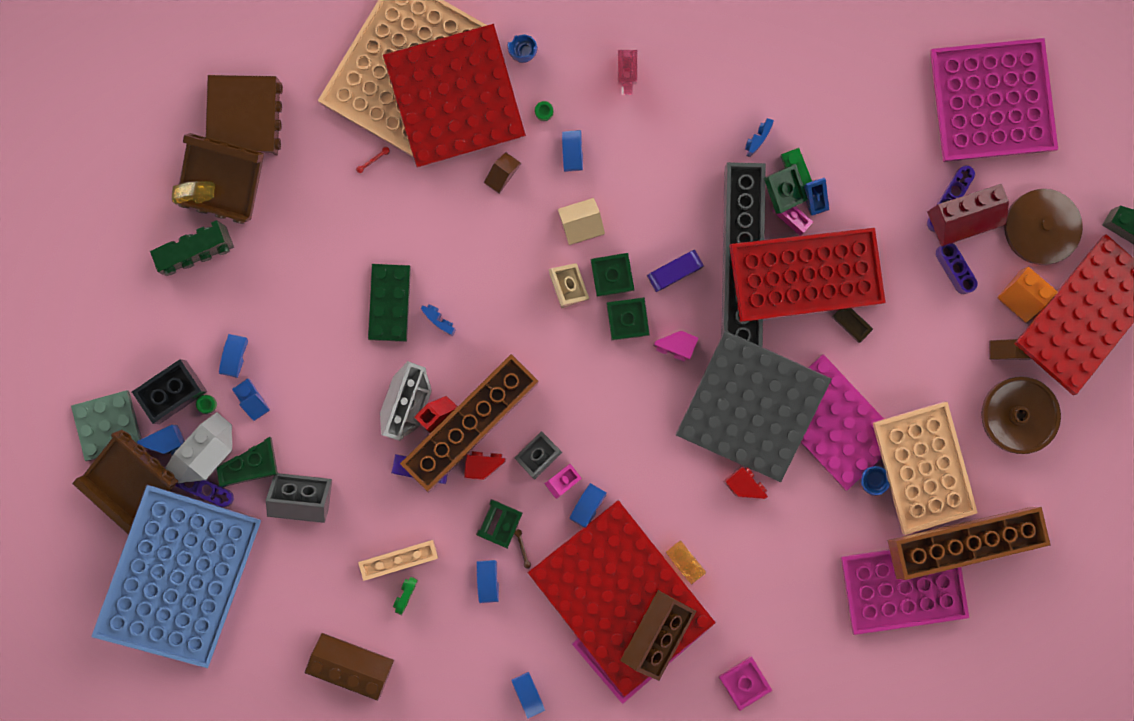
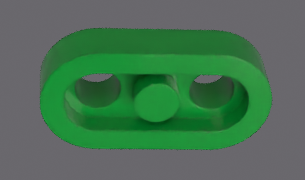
(408, 588)

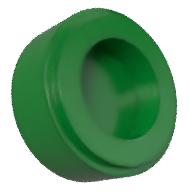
(544, 111)
(206, 404)

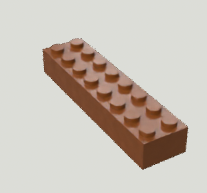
(469, 423)
(968, 543)

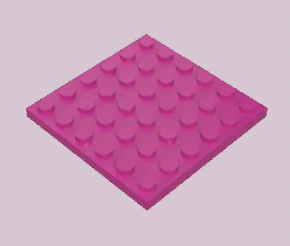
(994, 99)

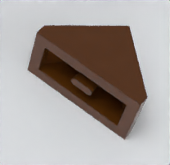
(502, 172)

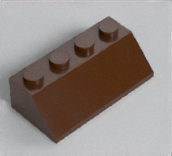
(658, 636)
(349, 666)

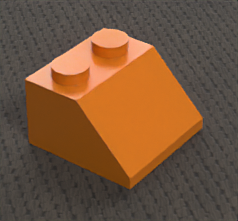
(1027, 294)

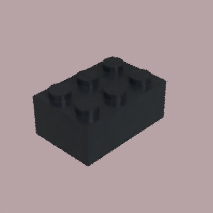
(169, 391)

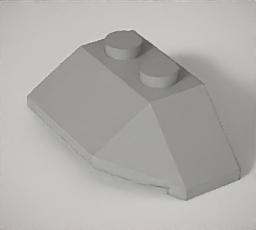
(404, 399)
(202, 450)

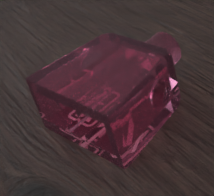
(627, 62)

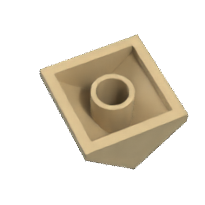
(581, 221)
(568, 285)

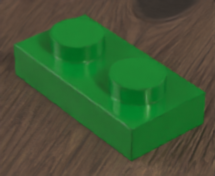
(795, 157)

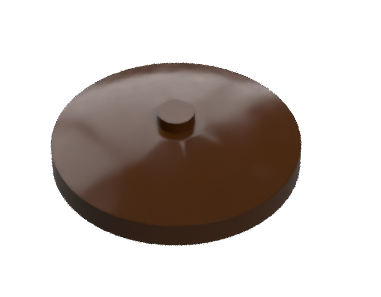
(1043, 227)
(1021, 415)

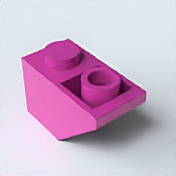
(678, 343)

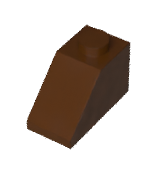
(1006, 350)

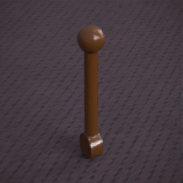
(527, 564)

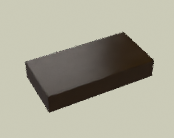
(852, 323)

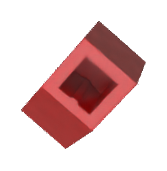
(435, 413)
(482, 466)
(743, 484)

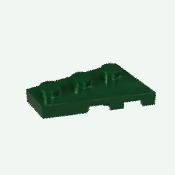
(251, 465)

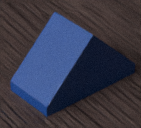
(817, 196)

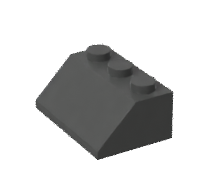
(299, 498)

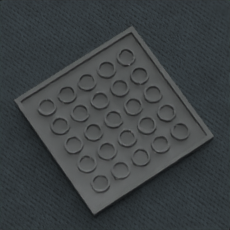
(753, 406)

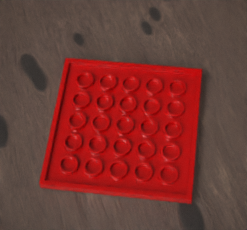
(454, 95)

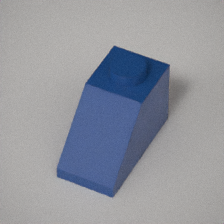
(164, 440)

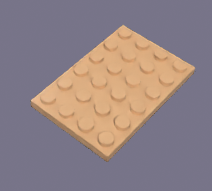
(925, 468)

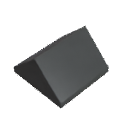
(538, 455)

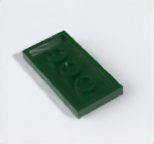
(389, 302)

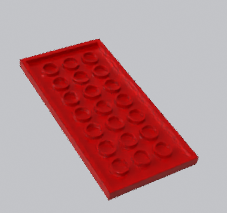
(807, 274)
(1084, 317)

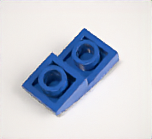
(757, 140)
(572, 150)
(434, 316)
(232, 355)
(587, 505)
(487, 581)
(528, 695)

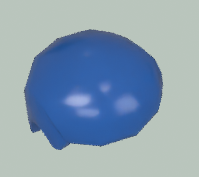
(522, 48)
(875, 480)

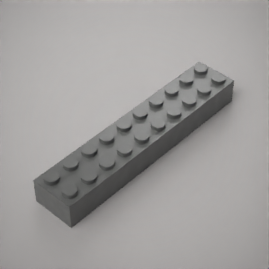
(742, 223)

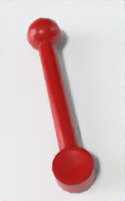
(385, 151)

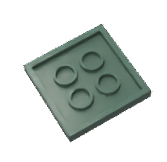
(101, 418)

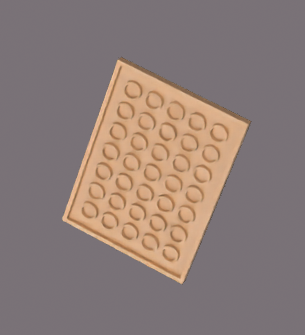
(361, 82)

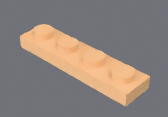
(398, 560)

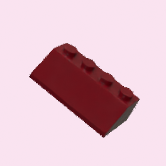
(970, 215)

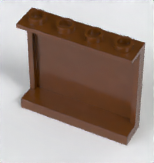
(245, 111)
(232, 171)
(120, 478)

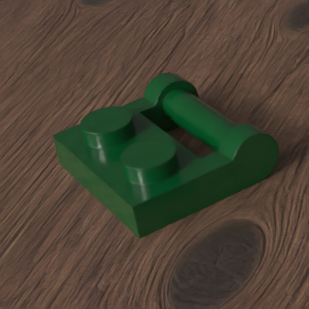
(505, 527)

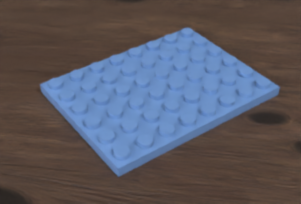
(176, 577)

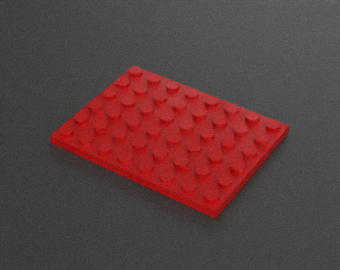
(605, 585)

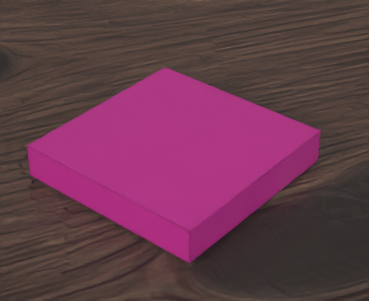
(745, 683)

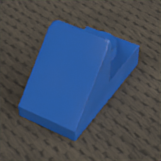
(250, 399)

